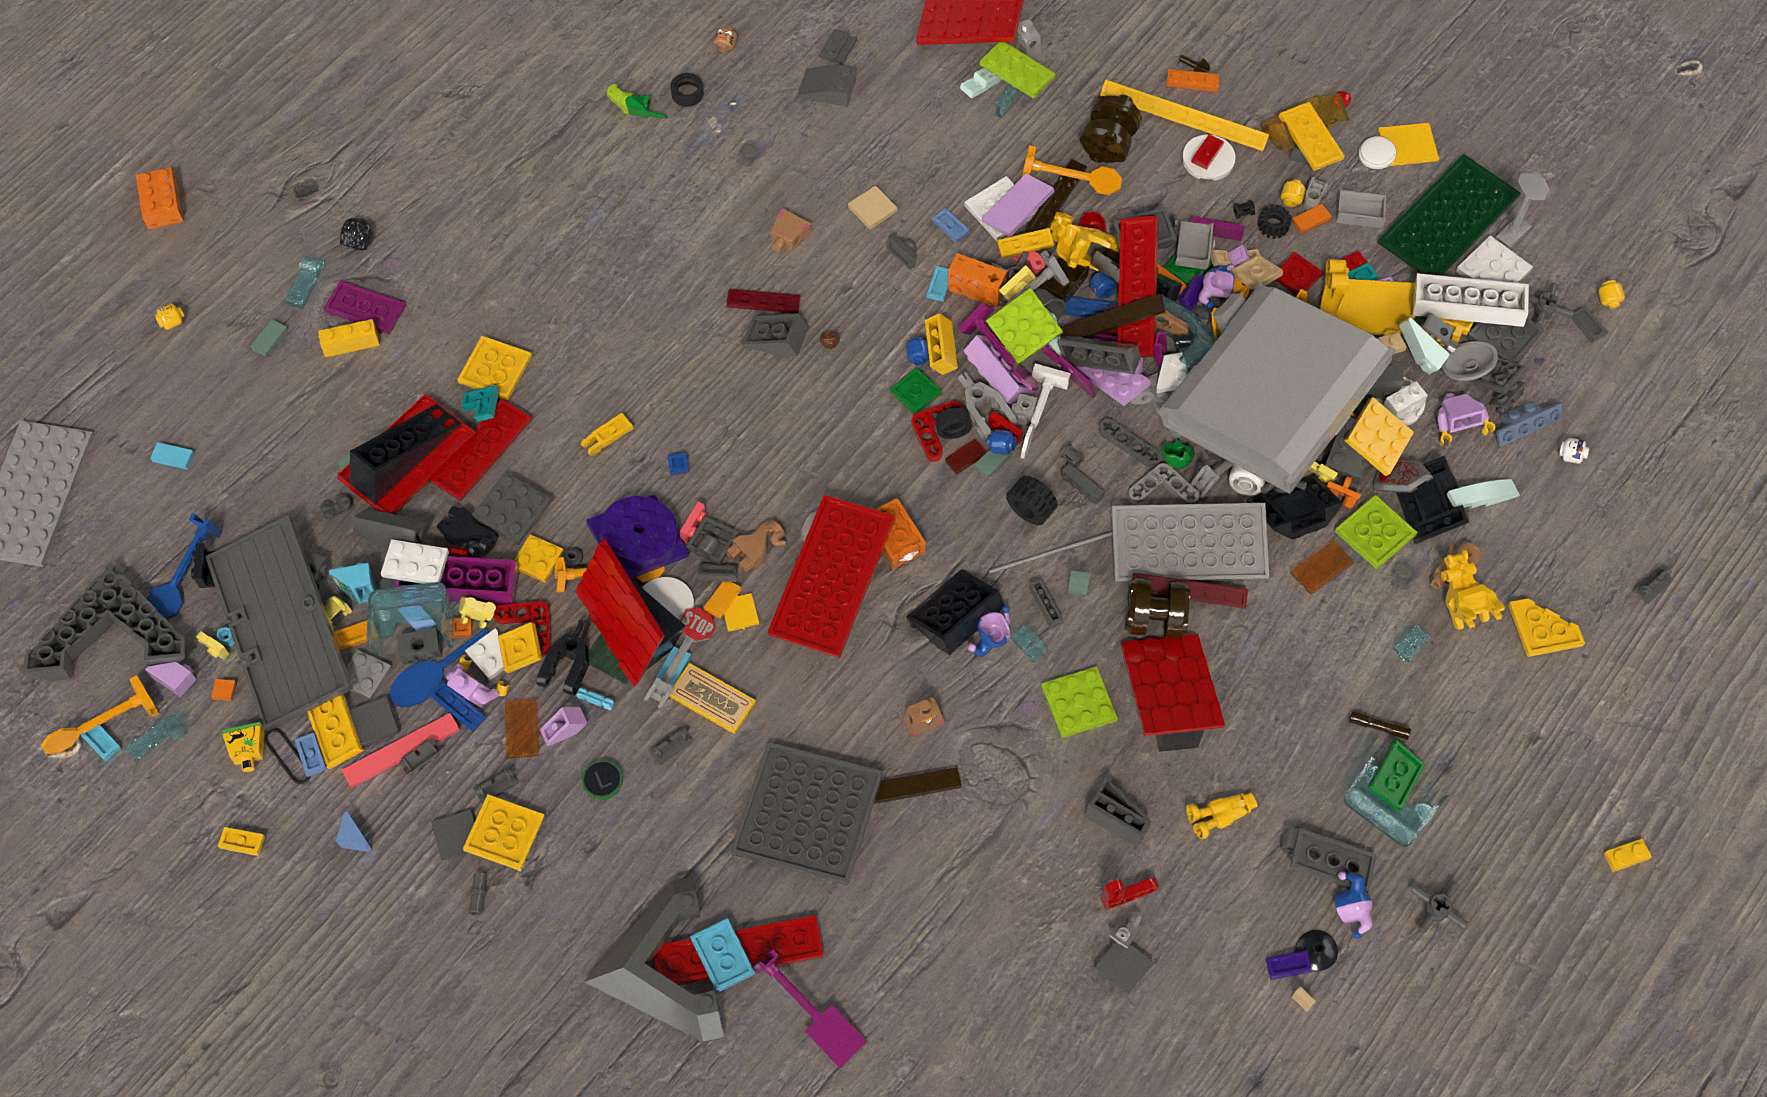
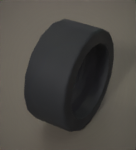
(687, 79)
(945, 425)

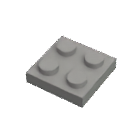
(367, 674)

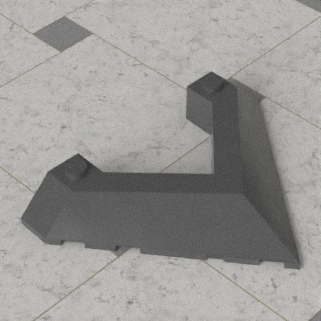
(105, 602)
(629, 978)

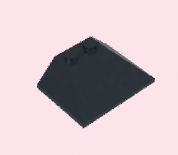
(1429, 507)
(1301, 510)

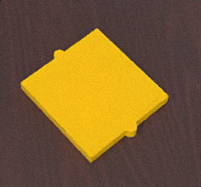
(741, 613)

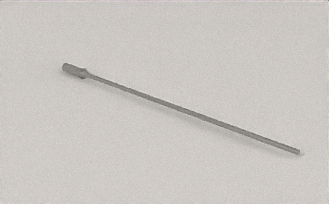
(1054, 551)

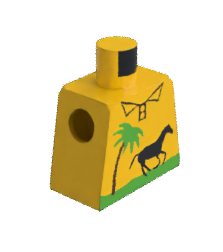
(245, 744)

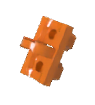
(1351, 497)

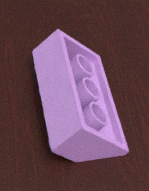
(995, 369)

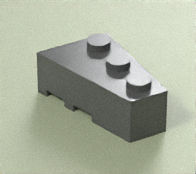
(1388, 382)
(1344, 458)
(1117, 814)

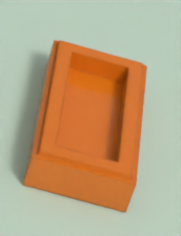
(1311, 219)

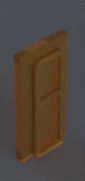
(1322, 567)
(521, 729)

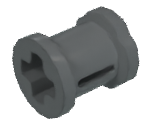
(1072, 456)

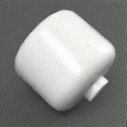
(1244, 481)

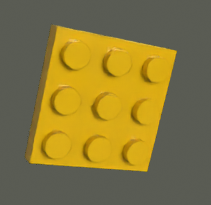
(495, 365)
(1379, 436)
(504, 832)

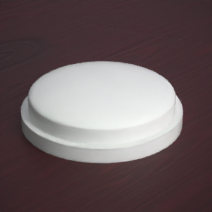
(1377, 152)

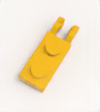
(607, 434)

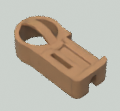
(1172, 324)

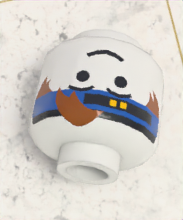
(1574, 450)

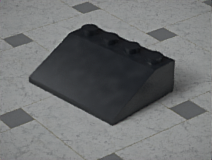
(954, 611)

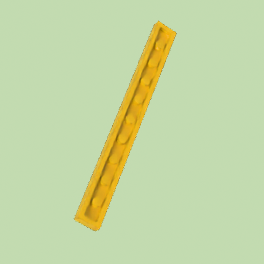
(1189, 116)

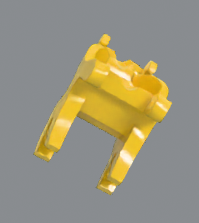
(1075, 240)
(1465, 595)

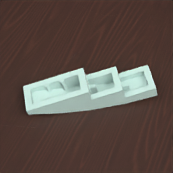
(979, 83)
(1483, 493)

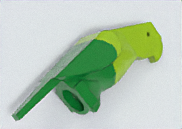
(632, 103)

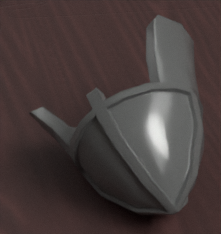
(1051, 302)

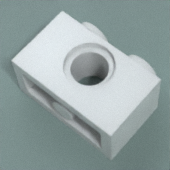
(1406, 400)

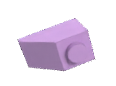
(172, 676)
(563, 724)

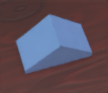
(350, 836)

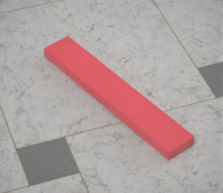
(392, 754)

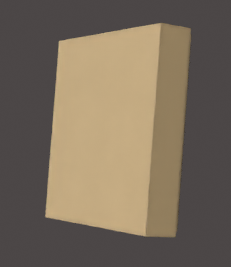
(872, 207)
(1257, 271)

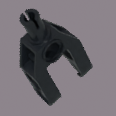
(562, 649)

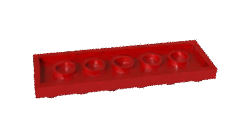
(491, 441)

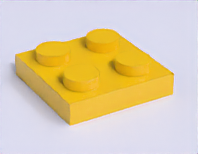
(538, 558)
(519, 647)

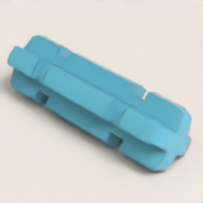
(595, 698)

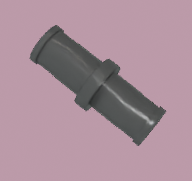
(477, 894)

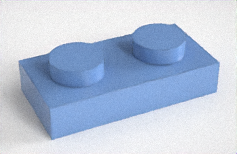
(950, 225)
(310, 754)

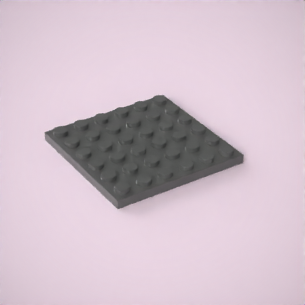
(807, 813)

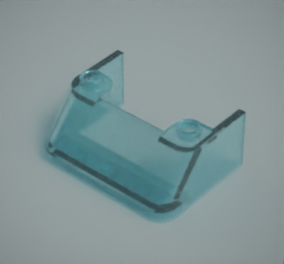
(1202, 336)
(408, 604)
(1399, 826)

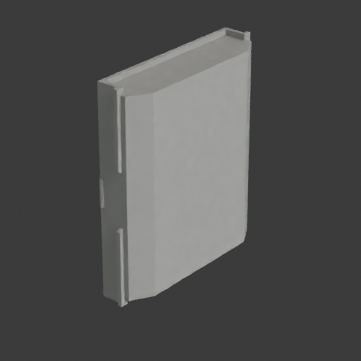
(1276, 386)

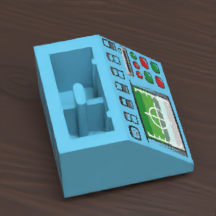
(354, 581)

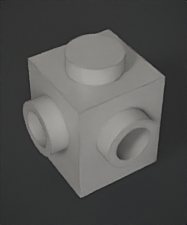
(1024, 408)

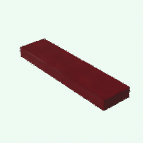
(763, 301)

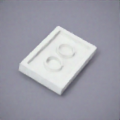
(414, 562)

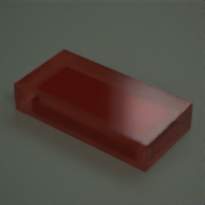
(965, 456)

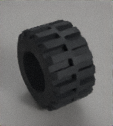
(1031, 500)

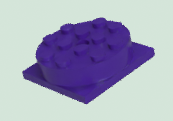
(640, 534)

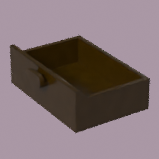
(1107, 262)
(1075, 276)

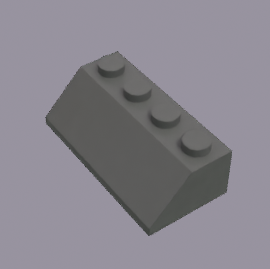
(1100, 354)

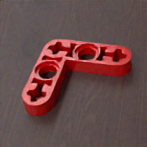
(928, 425)
(531, 616)
(1117, 894)

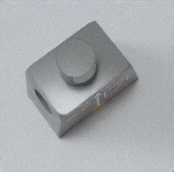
(1028, 39)

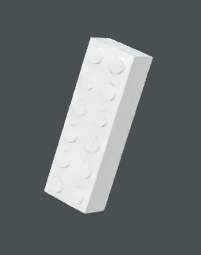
(1471, 299)

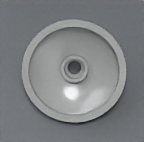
(1470, 361)

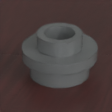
(572, 562)

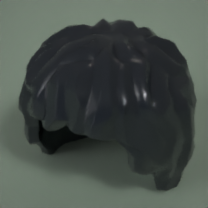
(356, 234)

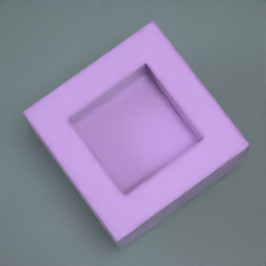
(1238, 255)

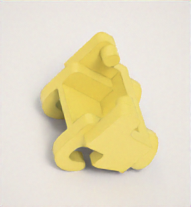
(333, 606)
(476, 610)

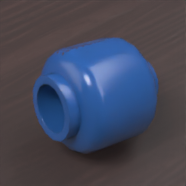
(1102, 285)
(917, 351)
(1001, 442)

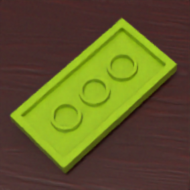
(1017, 69)

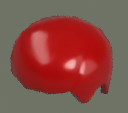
(1093, 220)

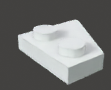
(1171, 373)
(487, 655)

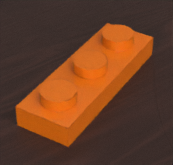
(1192, 80)

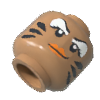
(725, 39)

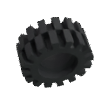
(1276, 213)

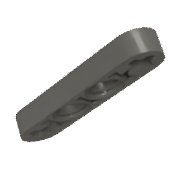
(1128, 445)

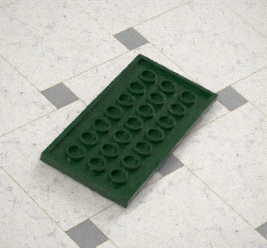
(1449, 217)

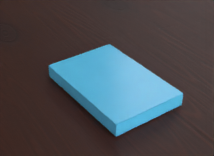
(722, 955)

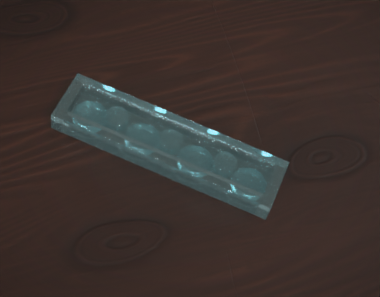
(1004, 103)

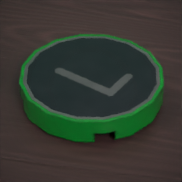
(602, 779)

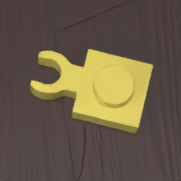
(1324, 473)
(214, 647)

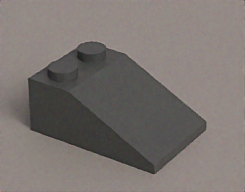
(829, 84)
(1165, 231)
(776, 334)

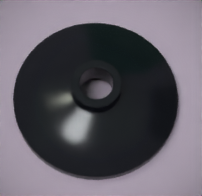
(1322, 959)

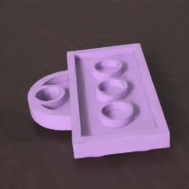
(1118, 385)

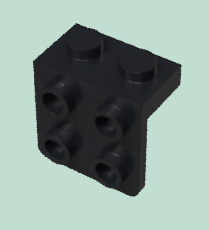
(201, 571)

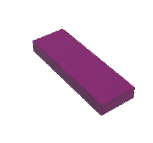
(1222, 229)

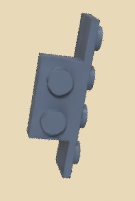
(1526, 421)

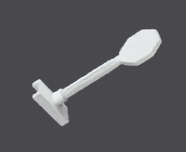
(1049, 377)

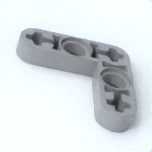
(1162, 480)

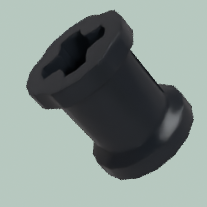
(1244, 209)
(1183, 340)

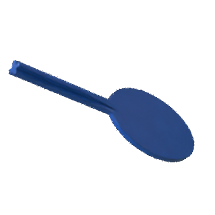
(423, 677)

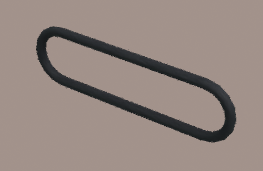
(278, 758)

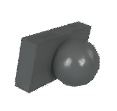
(903, 250)

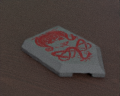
(1403, 478)

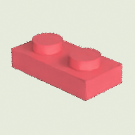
(692, 522)

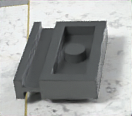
(838, 47)

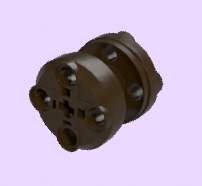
(1111, 128)
(1144, 607)

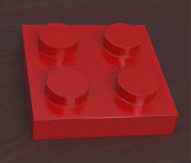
(1298, 274)

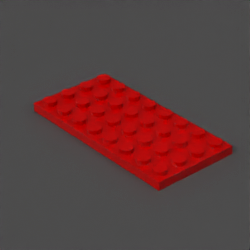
(831, 576)

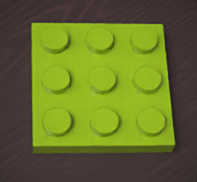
(1024, 326)
(1376, 532)
(1079, 702)

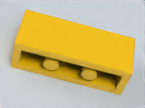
(348, 338)
(941, 344)

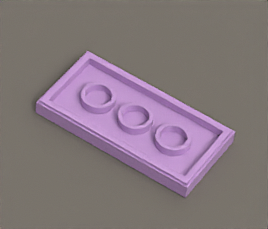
(1017, 205)

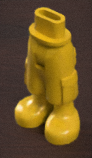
(1222, 810)

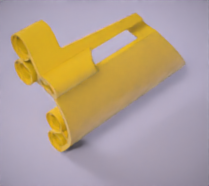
(1366, 304)

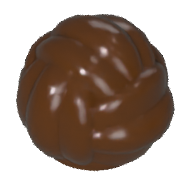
(829, 339)

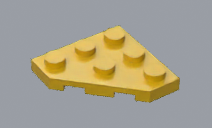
(1542, 629)

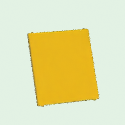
(1412, 143)

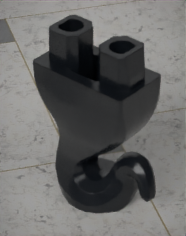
(465, 530)

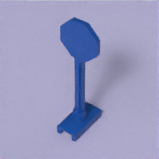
(167, 597)

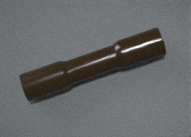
(1392, 729)

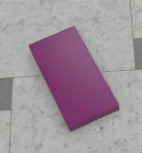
(362, 304)

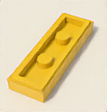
(1025, 243)

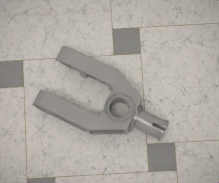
(987, 395)

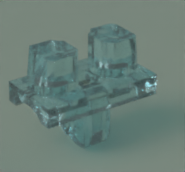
(1022, 640)
(1417, 640)

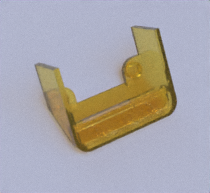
(1328, 107)

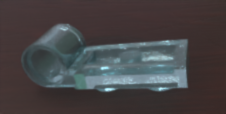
(305, 282)
(156, 735)

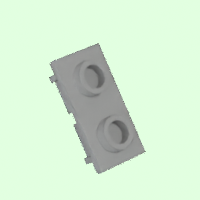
(1127, 929)

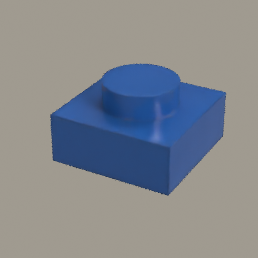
(678, 463)

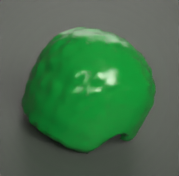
(1178, 454)

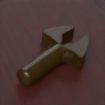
(1198, 66)

